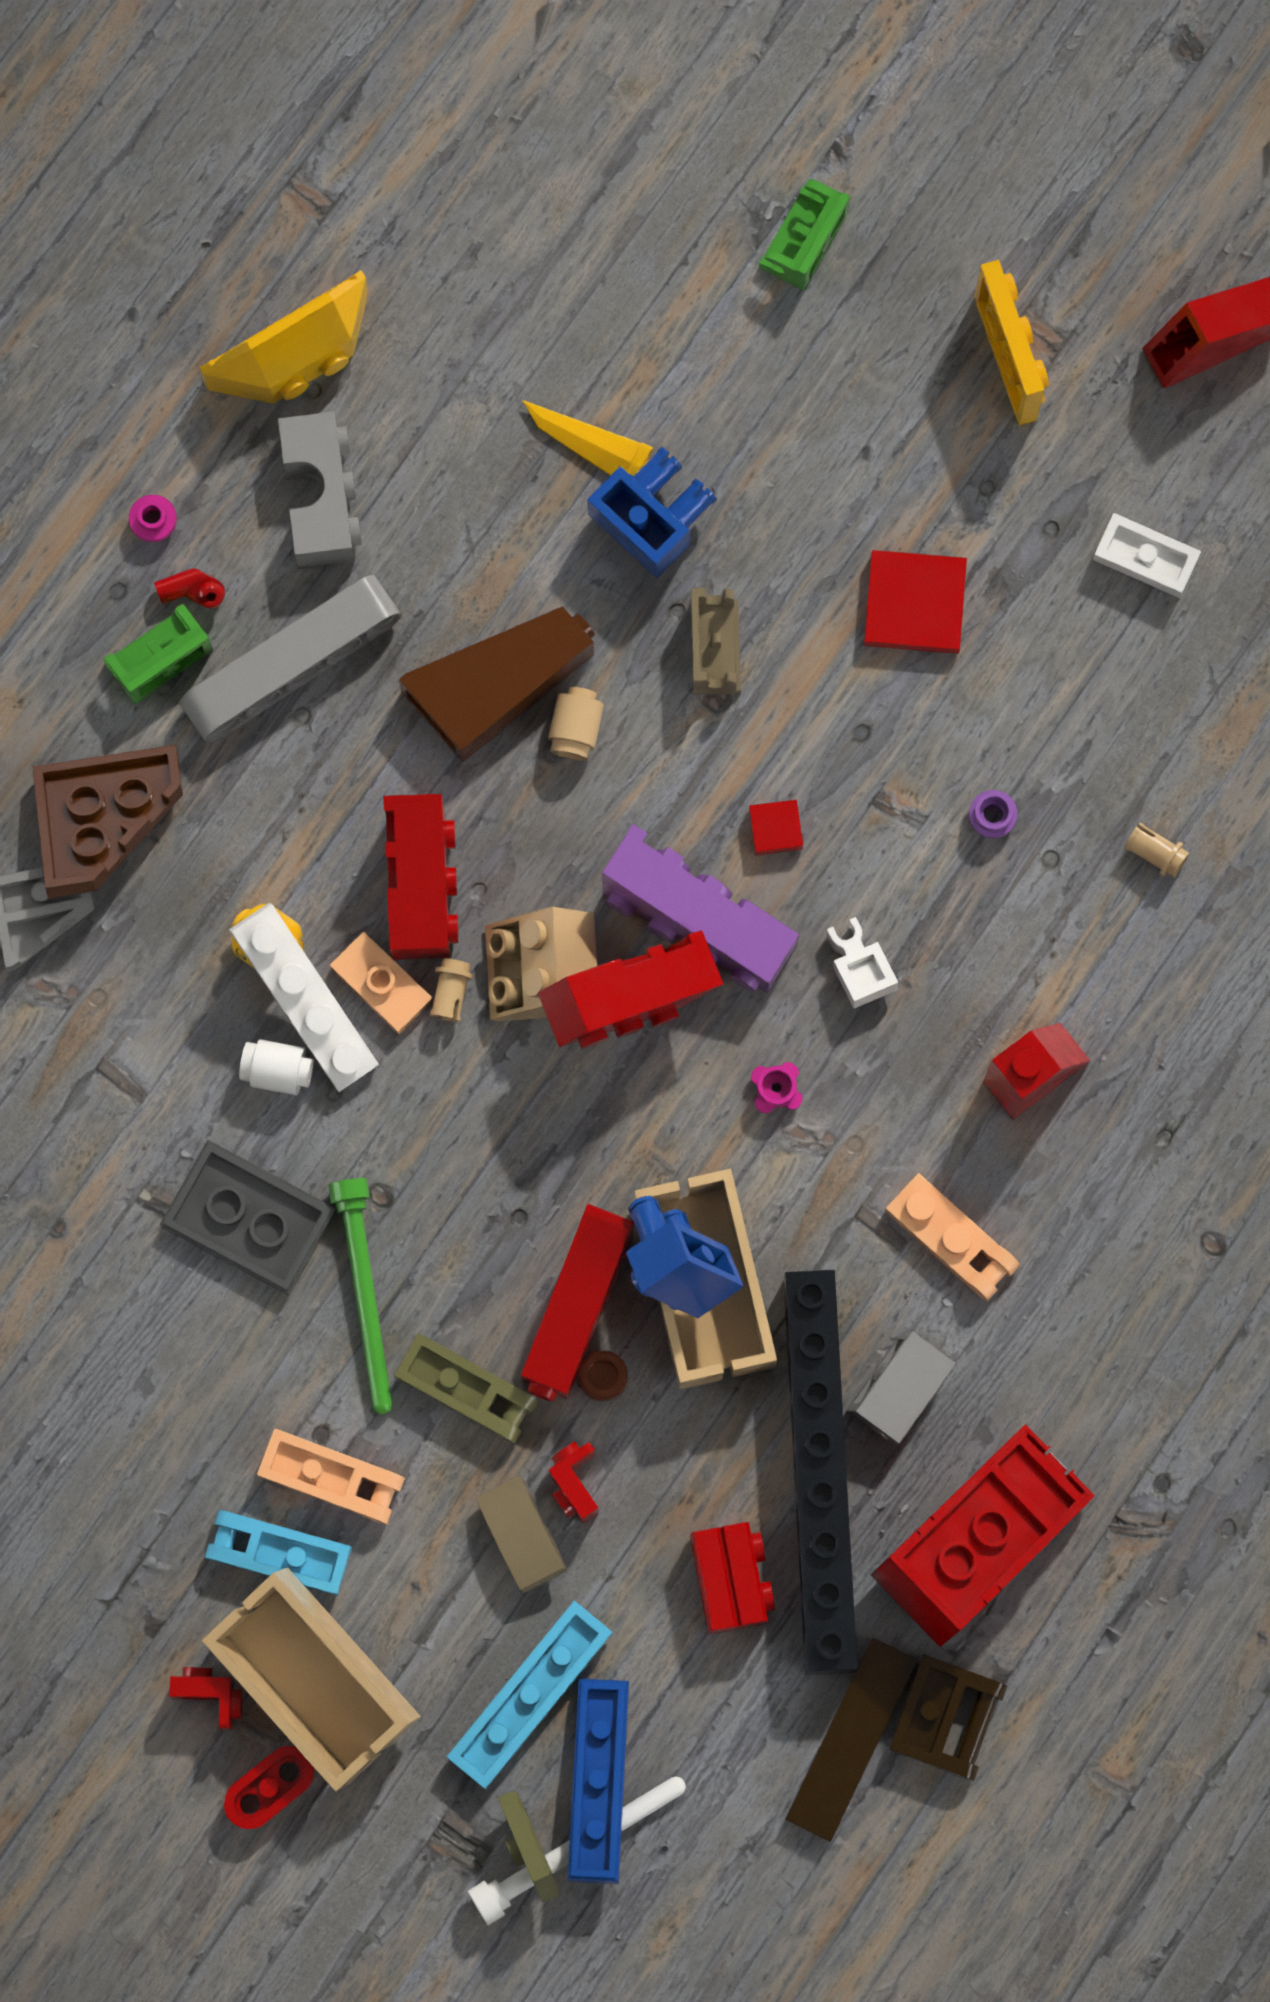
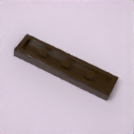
(851, 1740)

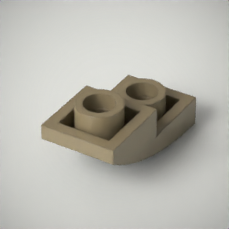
(521, 1534)

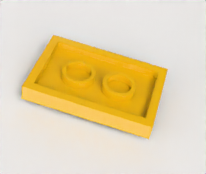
(1010, 341)

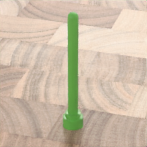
(350, 1201)

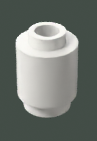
(276, 1066)

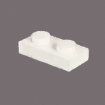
(1146, 555)

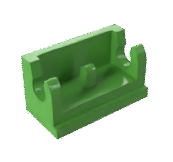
(806, 234)
(159, 655)

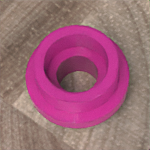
(156, 531)

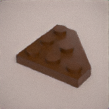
(99, 812)

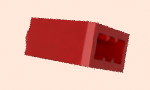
(1210, 332)
(1033, 1067)

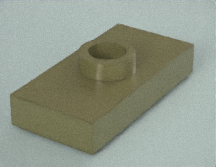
(525, 1846)

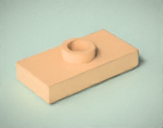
(381, 983)

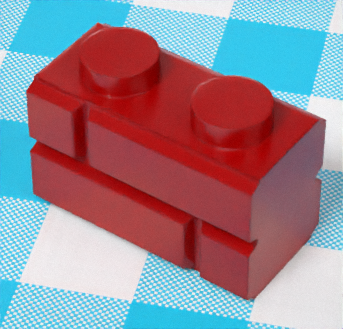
(730, 1577)

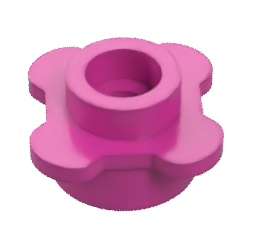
(783, 1075)

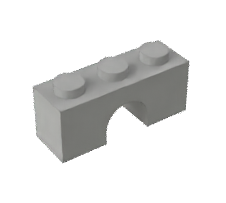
(314, 449)

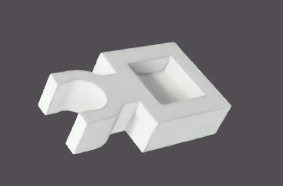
(861, 970)

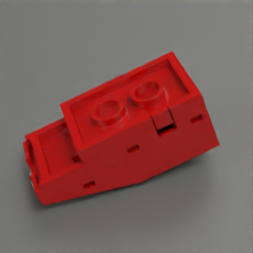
(982, 1536)

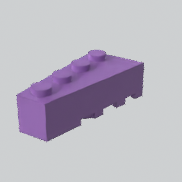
(678, 904)

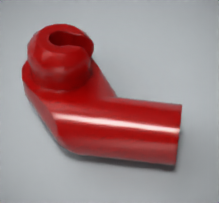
(193, 585)

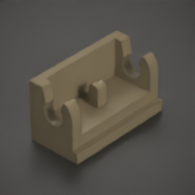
(715, 643)

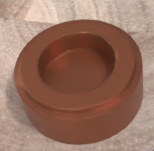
(603, 1376)

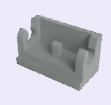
(900, 1386)

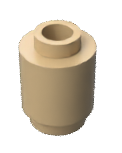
(575, 723)

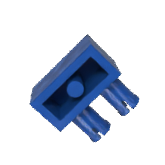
(639, 521)
(677, 1262)

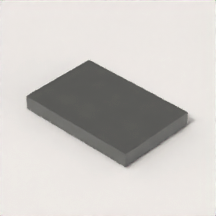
(248, 1217)

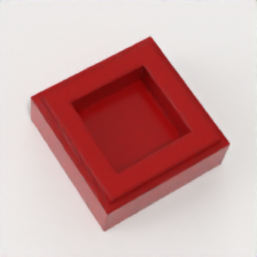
(776, 827)

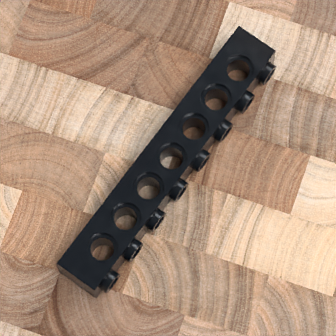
(820, 1473)

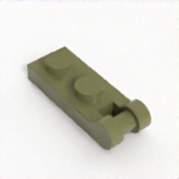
(464, 1387)

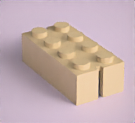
(737, 1329)
(311, 1678)

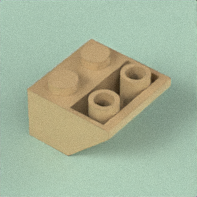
(533, 954)

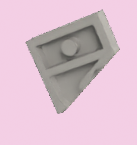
(31, 918)

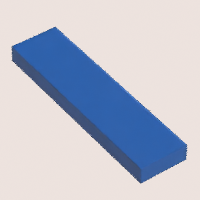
(598, 1781)

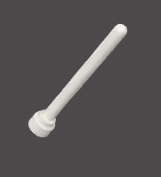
(495, 1897)

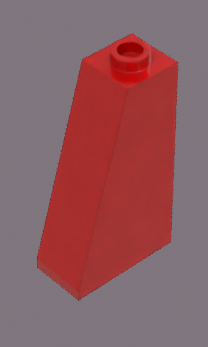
(577, 1303)

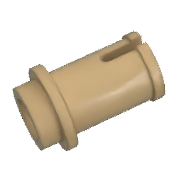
(1157, 850)
(450, 989)

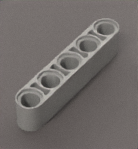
(290, 658)

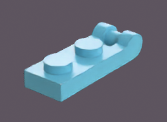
(271, 1548)

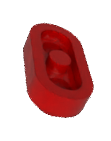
(269, 1787)

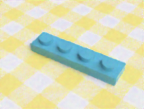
(529, 1695)

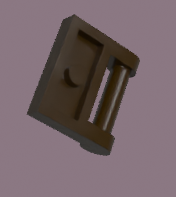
(932, 1710)

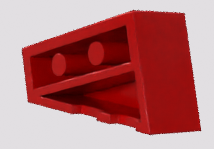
(419, 877)
(629, 992)

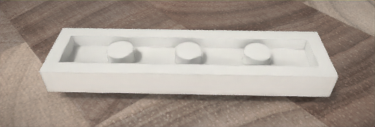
(303, 997)

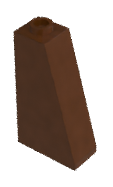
(497, 679)

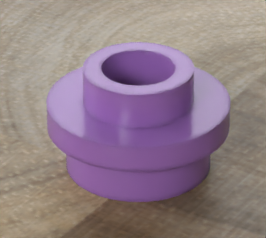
(999, 801)

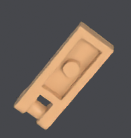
(951, 1236)
(328, 1475)

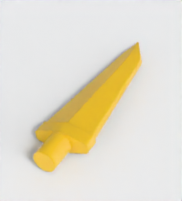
(594, 444)

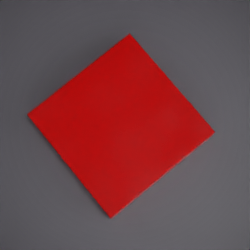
(915, 602)

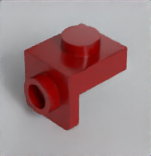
(572, 1495)
(199, 1684)

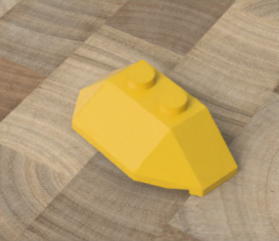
(293, 349)

